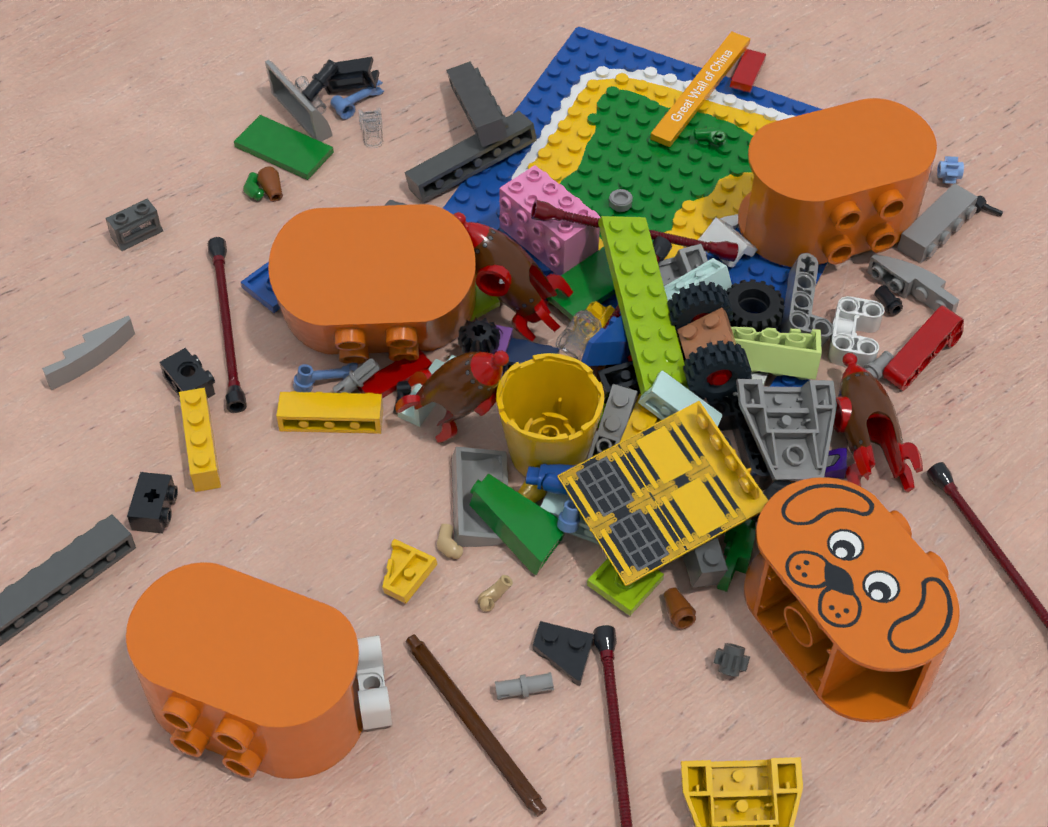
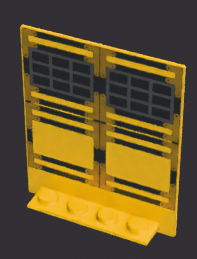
(663, 492)

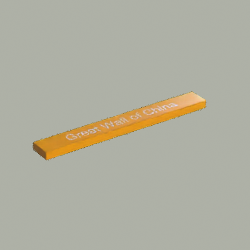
(700, 89)

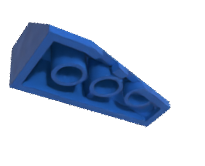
(608, 345)

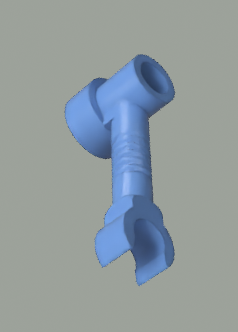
(345, 106)
(306, 376)
(569, 519)

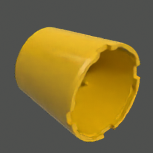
(549, 410)

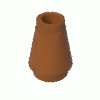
(270, 182)
(679, 609)

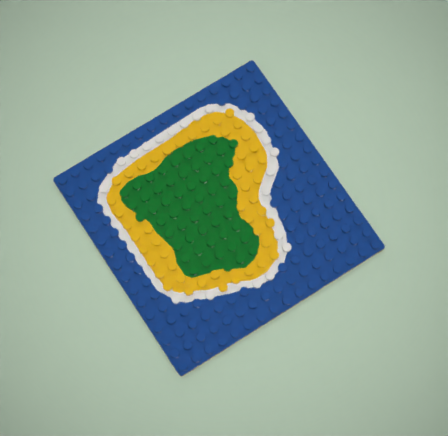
(594, 137)

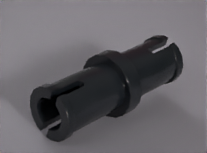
(320, 80)

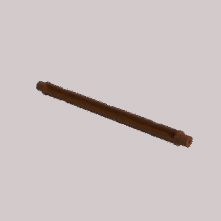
(476, 726)

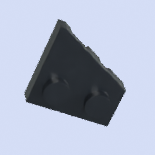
(564, 648)

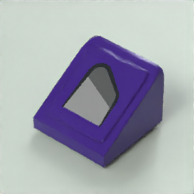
(836, 463)

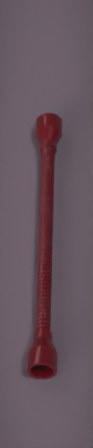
(545, 212)

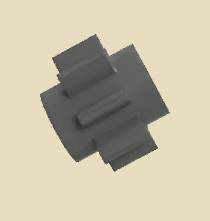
(731, 659)

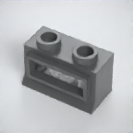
(134, 224)

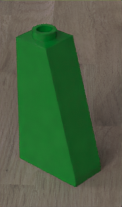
(517, 521)

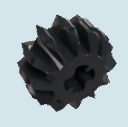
(479, 336)

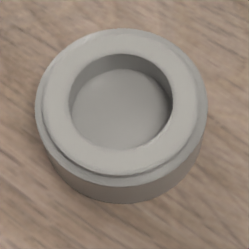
(620, 200)

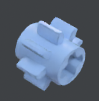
(950, 170)

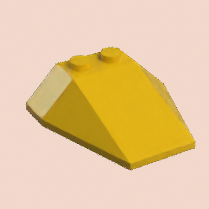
(743, 792)

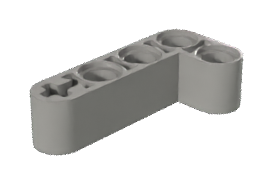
(800, 299)

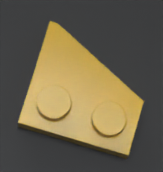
(406, 571)

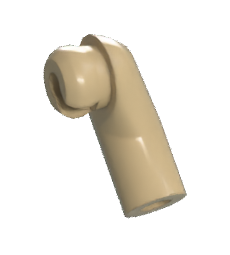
(446, 544)
(493, 594)

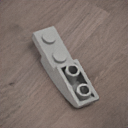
(911, 279)
(614, 419)

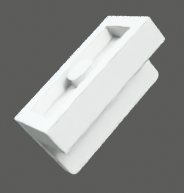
(722, 231)

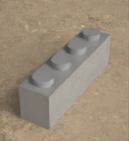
(938, 223)

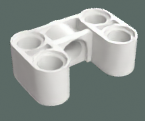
(851, 316)
(370, 673)

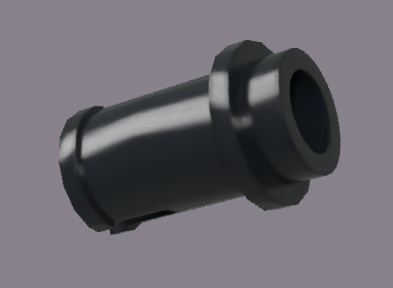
(890, 302)

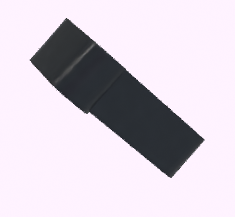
(734, 420)

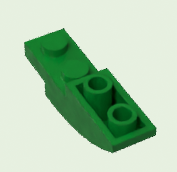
(738, 551)

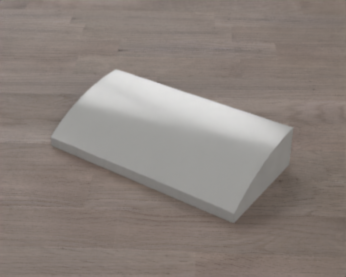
(297, 104)
(467, 468)

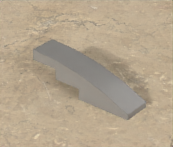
(96, 348)

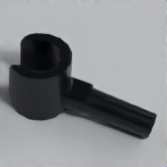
(982, 204)
(403, 389)

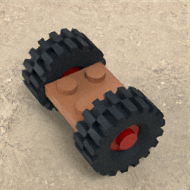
(711, 354)

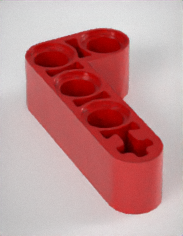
(940, 330)

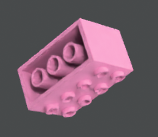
(553, 242)

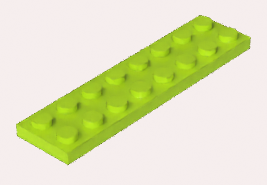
(642, 299)

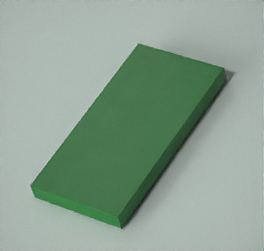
(283, 147)
(589, 282)

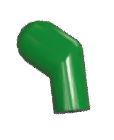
(712, 134)
(251, 188)

